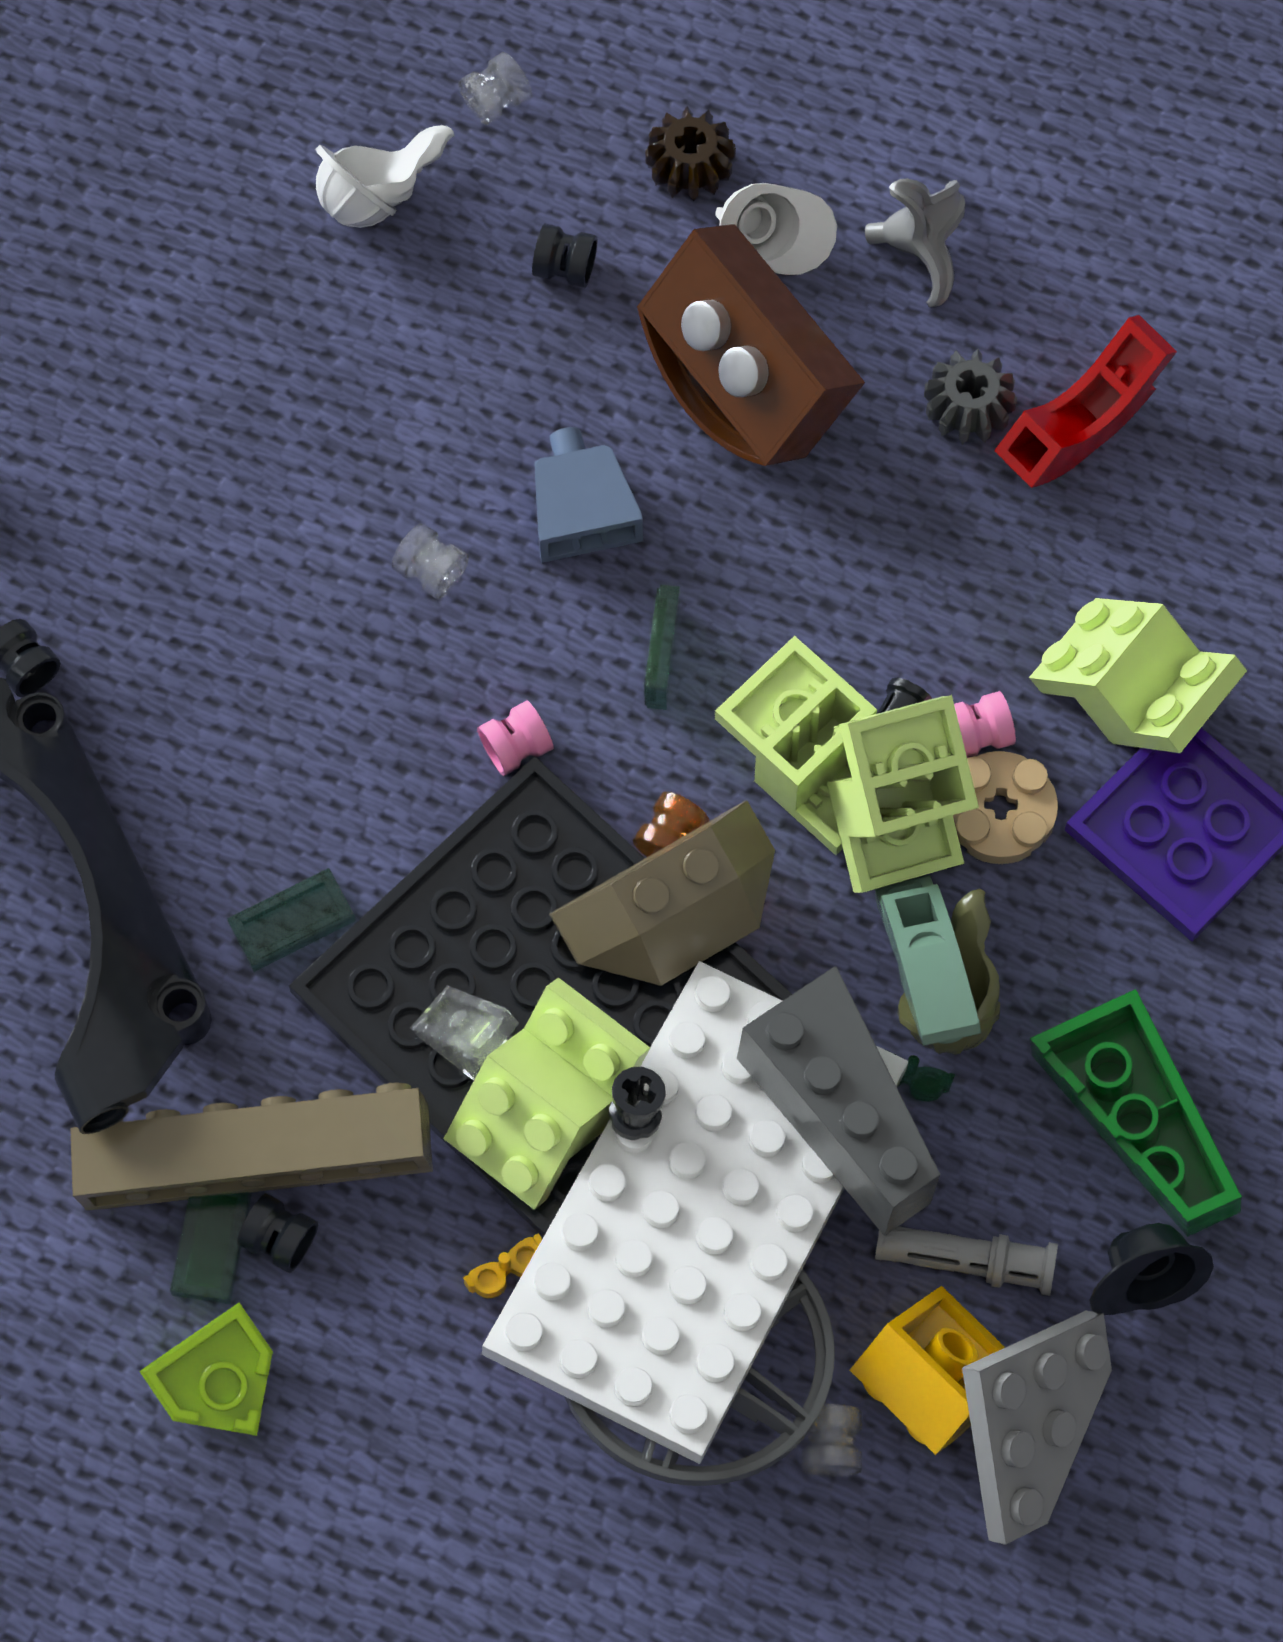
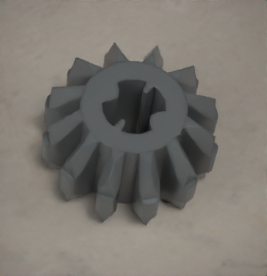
(970, 396)

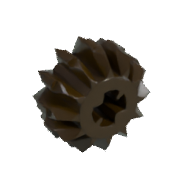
(695, 135)

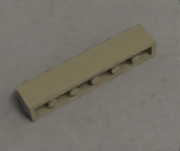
(253, 1147)

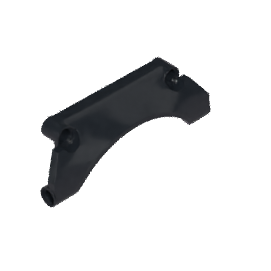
(136, 964)

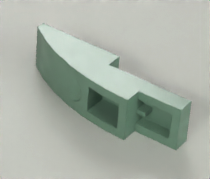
(928, 960)

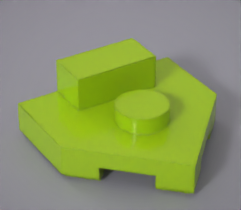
(215, 1375)

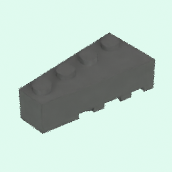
(839, 1096)

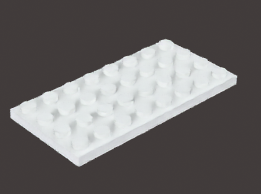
(675, 1240)

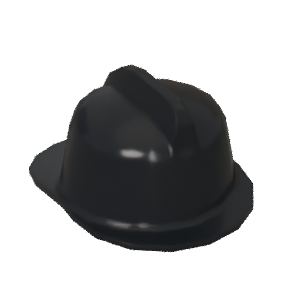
(1150, 1271)

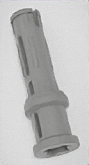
(995, 1259)

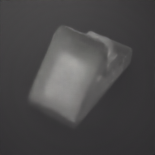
(464, 1028)

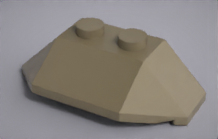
(674, 902)

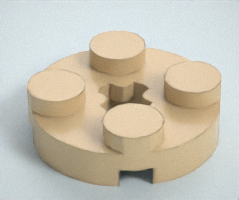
(1024, 828)

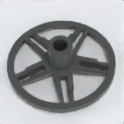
(745, 1403)

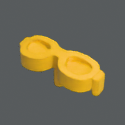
(490, 1278)

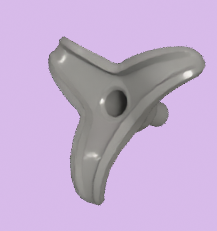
(923, 229)

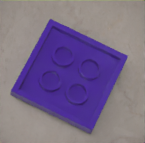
(1183, 829)

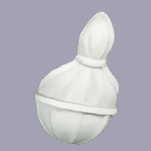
(366, 183)

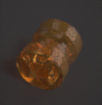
(672, 819)

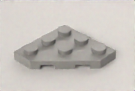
(1031, 1417)

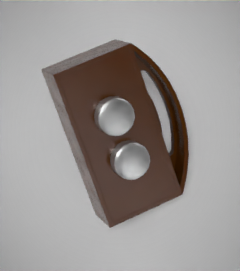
(741, 335)

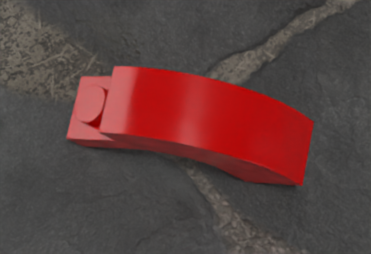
(1072, 426)

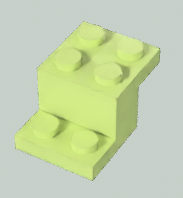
(1137, 674)
(791, 724)
(902, 793)
(544, 1093)

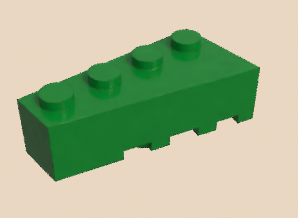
(1136, 1100)

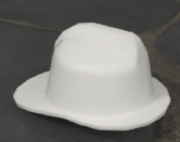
(784, 225)

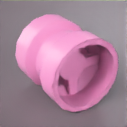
(986, 723)
(515, 738)

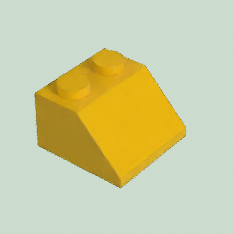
(919, 1365)

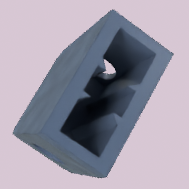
(583, 499)

